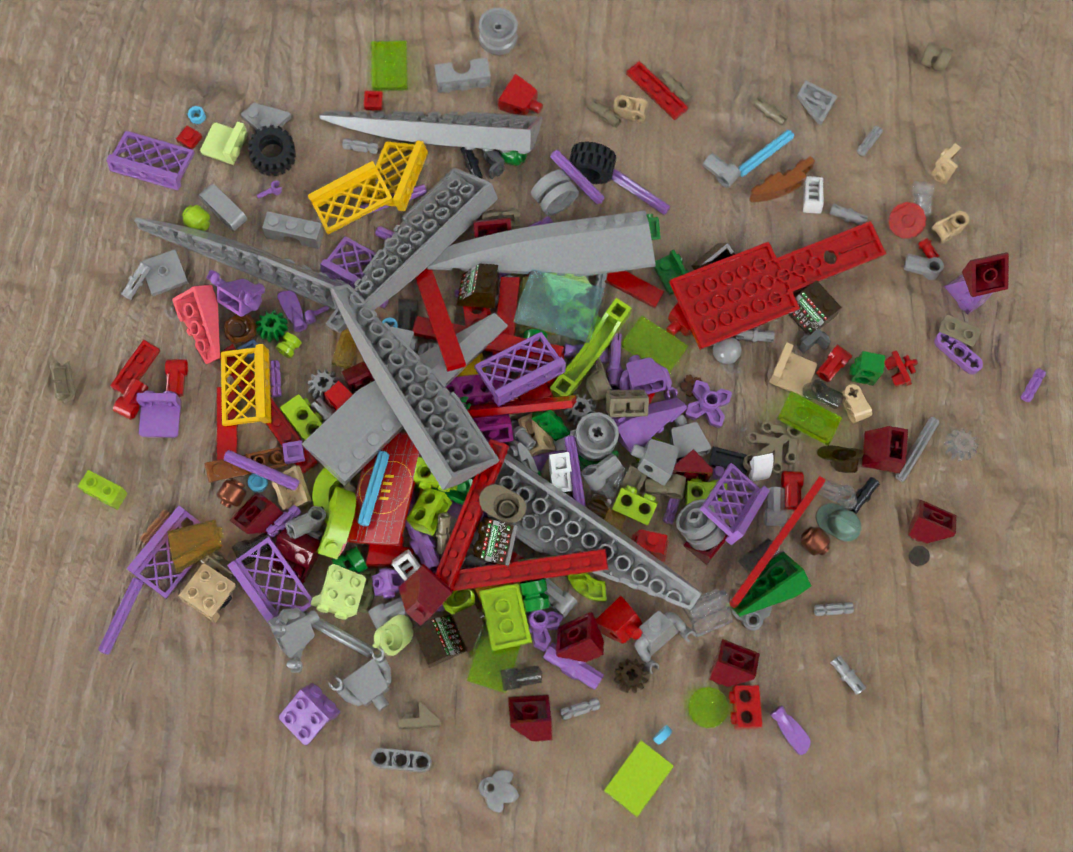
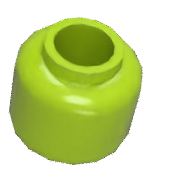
(196, 217)

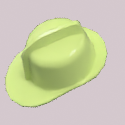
(394, 635)

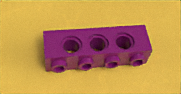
(478, 396)
(495, 427)

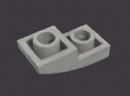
(520, 452)

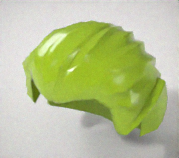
(459, 601)

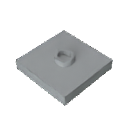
(165, 273)

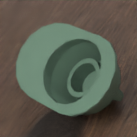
(838, 522)

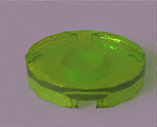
(708, 707)

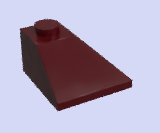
(256, 515)
(931, 523)
(423, 594)
(580, 639)
(733, 664)
(531, 717)

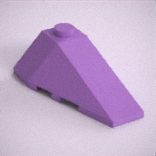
(641, 429)

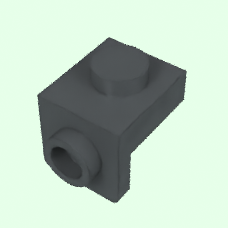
(496, 161)
(816, 337)

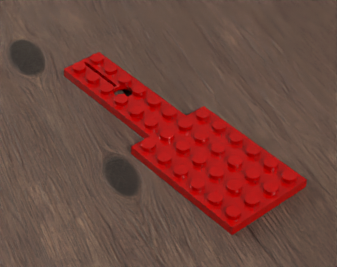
(759, 287)

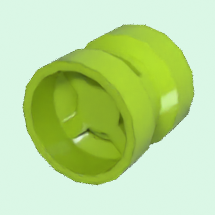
(288, 346)

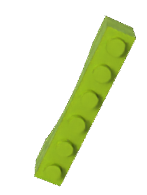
(586, 358)

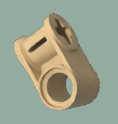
(630, 108)
(948, 227)
(856, 406)

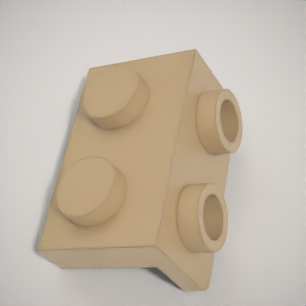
(945, 166)
(289, 497)

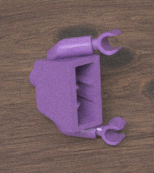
(238, 295)
(646, 375)

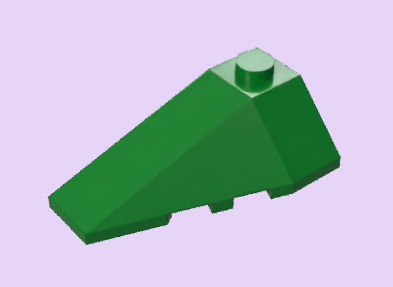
(778, 582)

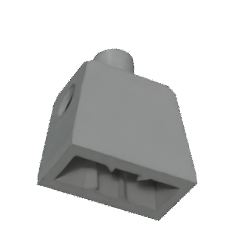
(688, 438)
(656, 460)

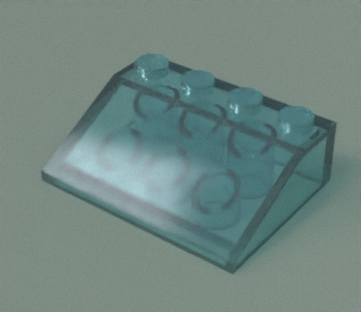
(559, 305)

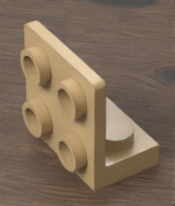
(792, 371)
(207, 592)

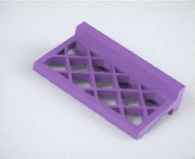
(145, 170)
(338, 272)
(531, 379)
(746, 511)
(154, 546)
(254, 590)

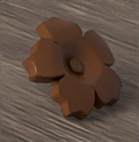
(688, 384)

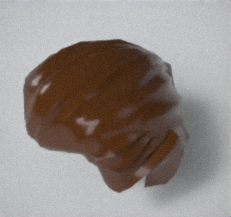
(240, 329)

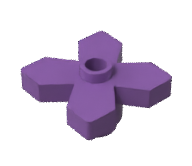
(708, 404)
(540, 624)

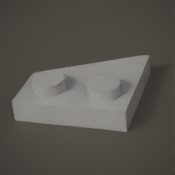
(816, 101)
(260, 115)

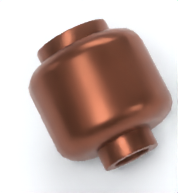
(231, 493)
(815, 541)

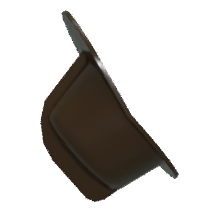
(841, 458)

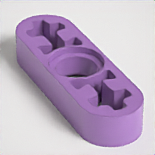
(959, 360)

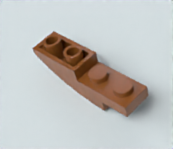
(780, 185)
(223, 470)

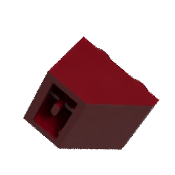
(357, 377)
(885, 449)
(298, 552)

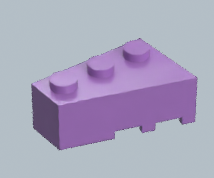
(961, 294)

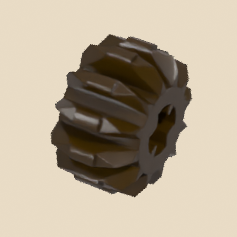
(599, 505)
(625, 678)

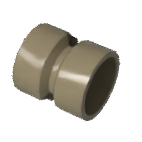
(942, 60)

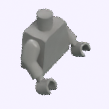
(658, 632)
(292, 633)
(367, 683)

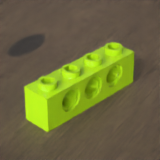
(297, 407)

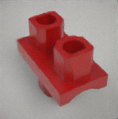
(902, 377)

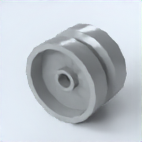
(498, 31)
(554, 192)
(605, 437)
(698, 528)

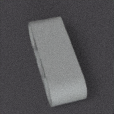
(223, 207)
(391, 756)

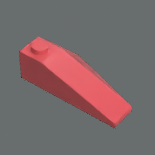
(200, 313)

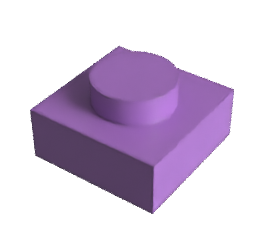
(293, 452)

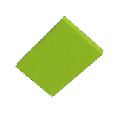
(505, 617)
(638, 778)

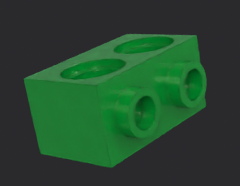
(867, 368)

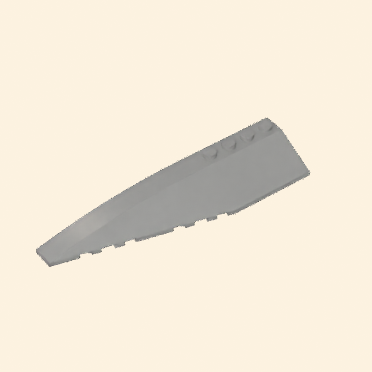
(470, 131)
(421, 237)
(563, 247)
(248, 260)
(423, 405)
(366, 419)
(563, 526)

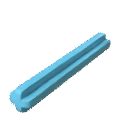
(766, 152)
(373, 488)

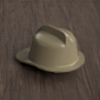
(598, 383)
(502, 504)

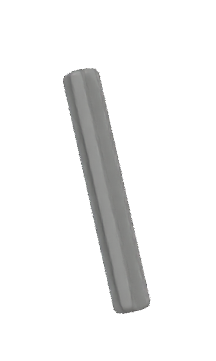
(917, 448)
(343, 637)

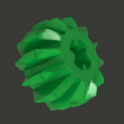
(279, 328)

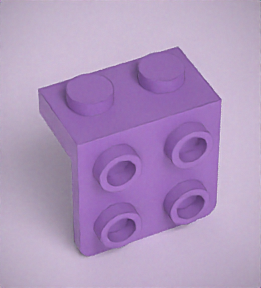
(159, 414)
(308, 713)

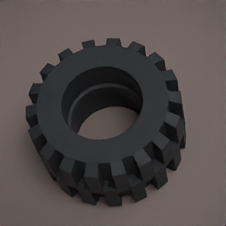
(267, 137)
(593, 161)

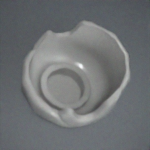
(727, 351)

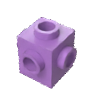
(387, 583)

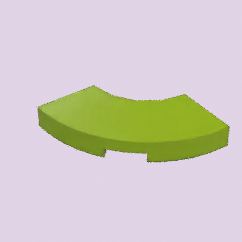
(588, 587)

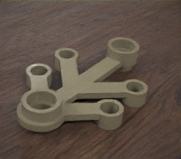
(774, 444)

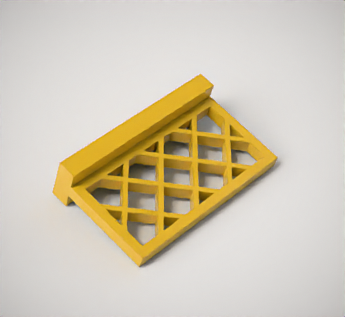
(408, 175)
(344, 186)
(262, 385)

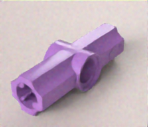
(424, 547)
(573, 668)

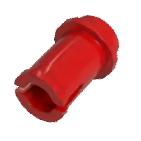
(928, 248)

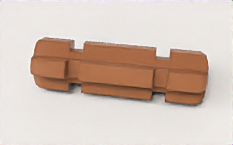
(155, 526)

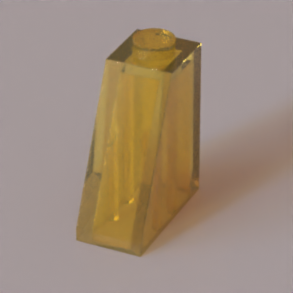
(194, 543)

